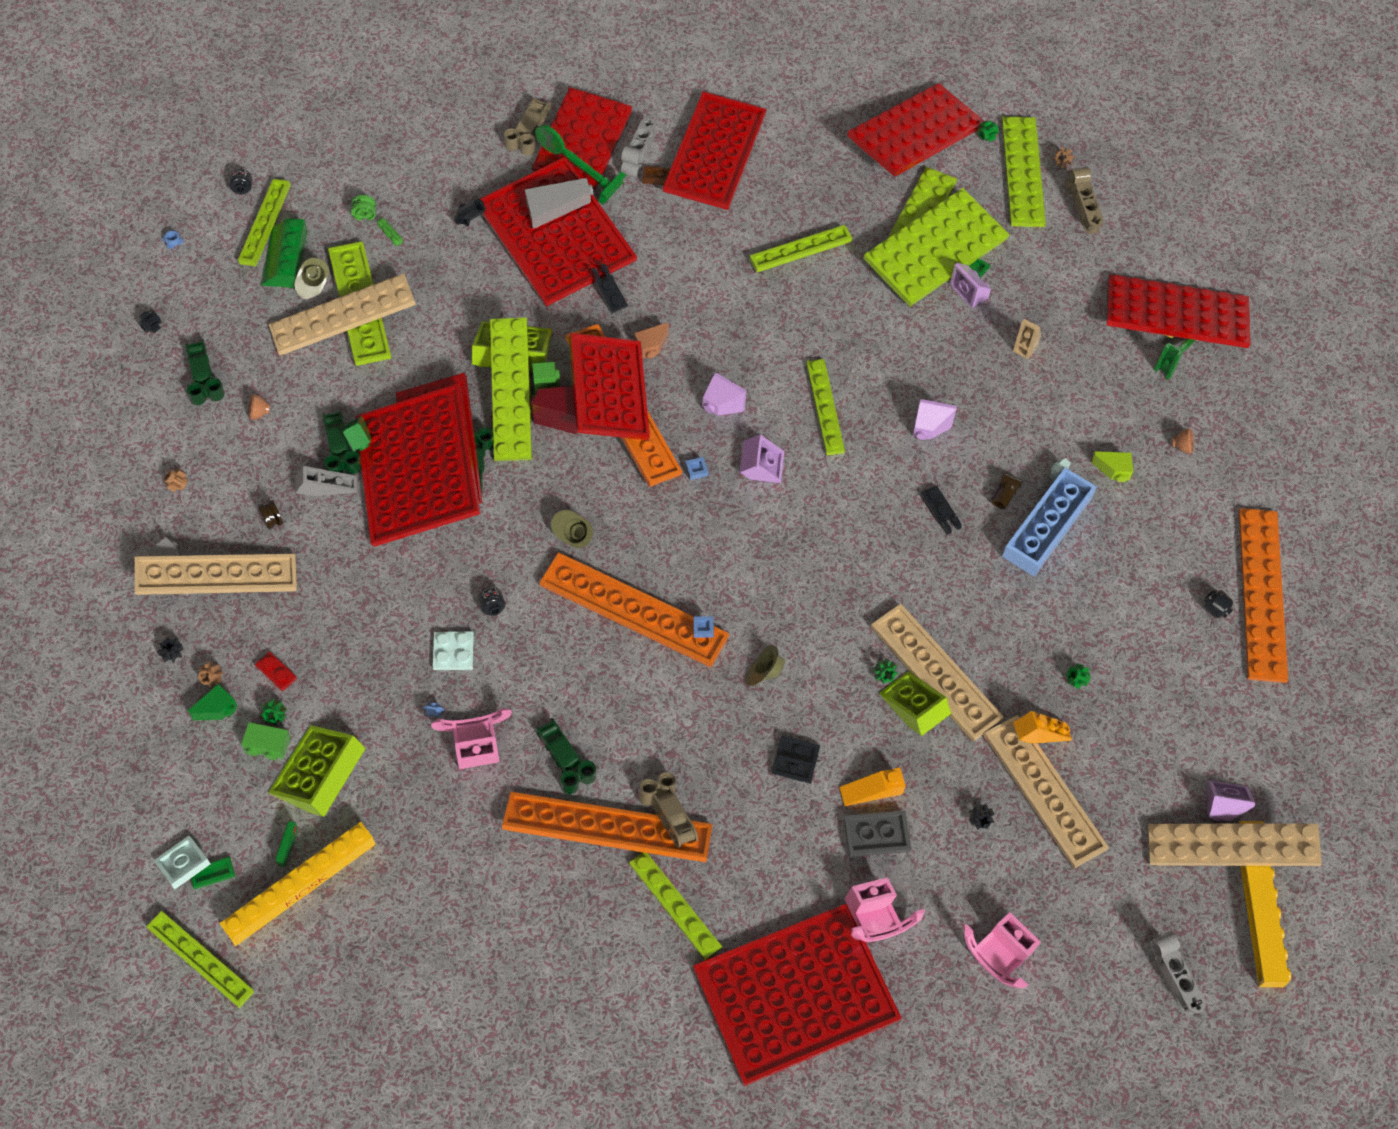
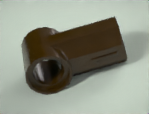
(1006, 490)

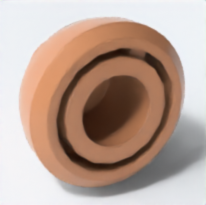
(257, 407)
(1184, 441)

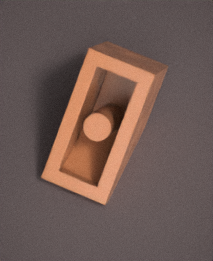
(652, 340)

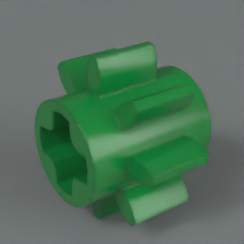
(988, 131)
(885, 671)
(1078, 676)
(273, 711)

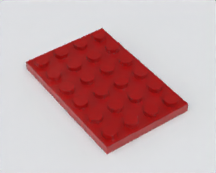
(588, 129)
(608, 387)

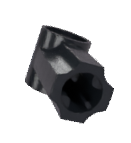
(469, 211)

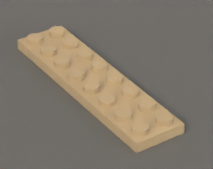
(342, 314)
(215, 574)
(933, 666)
(1047, 794)
(1234, 844)

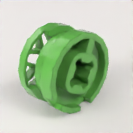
(363, 207)

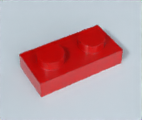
(275, 671)

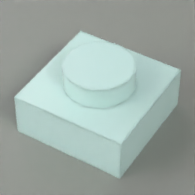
(1058, 467)

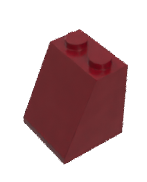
(554, 408)

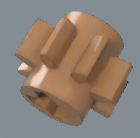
(1059, 154)
(175, 479)
(210, 674)

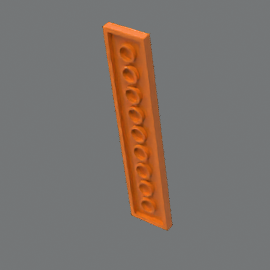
(651, 455)
(1263, 596)
(631, 609)
(600, 826)

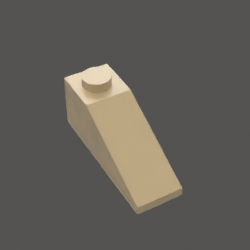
(1027, 339)

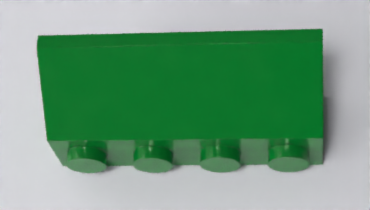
(285, 253)

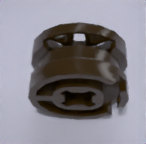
(270, 514)

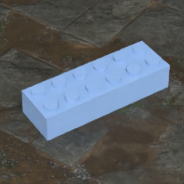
(1049, 522)

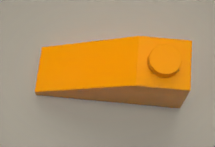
(873, 787)

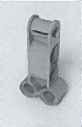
(636, 151)
(1164, 950)

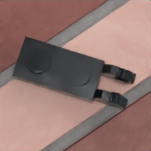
(609, 290)
(940, 509)

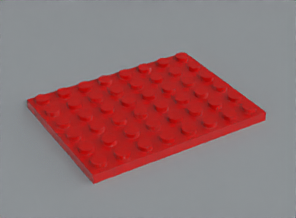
(562, 251)
(418, 466)
(795, 994)

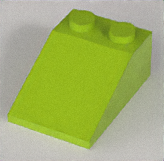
(916, 703)

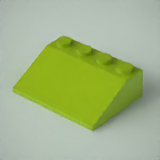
(537, 345)
(318, 770)

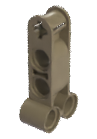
(524, 133)
(1080, 184)
(668, 807)

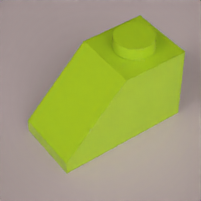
(1114, 464)

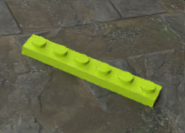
(264, 222)
(800, 248)
(825, 407)
(675, 905)
(200, 959)

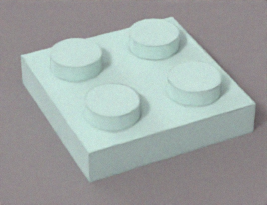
(453, 650)
(182, 862)

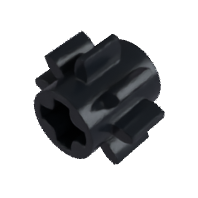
(149, 322)
(175, 648)
(981, 816)

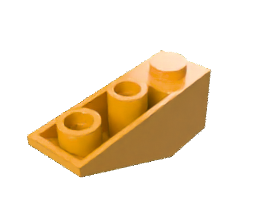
(1041, 729)

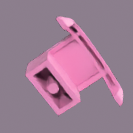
(474, 738)
(874, 913)
(1003, 949)

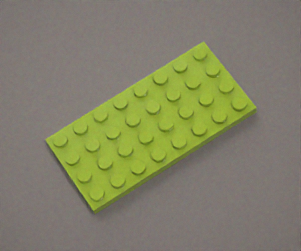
(929, 247)

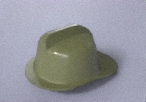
(311, 278)
(571, 526)
(766, 666)

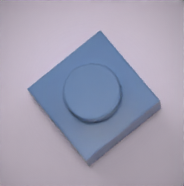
(696, 468)
(703, 626)

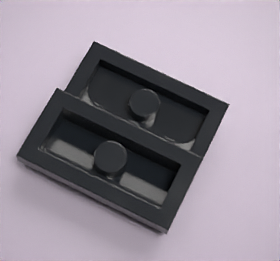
(800, 763)

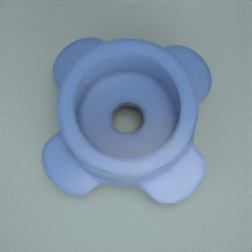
(168, 239)
(433, 709)

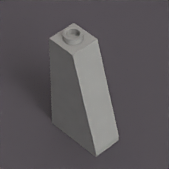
(556, 200)

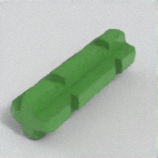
(389, 231)

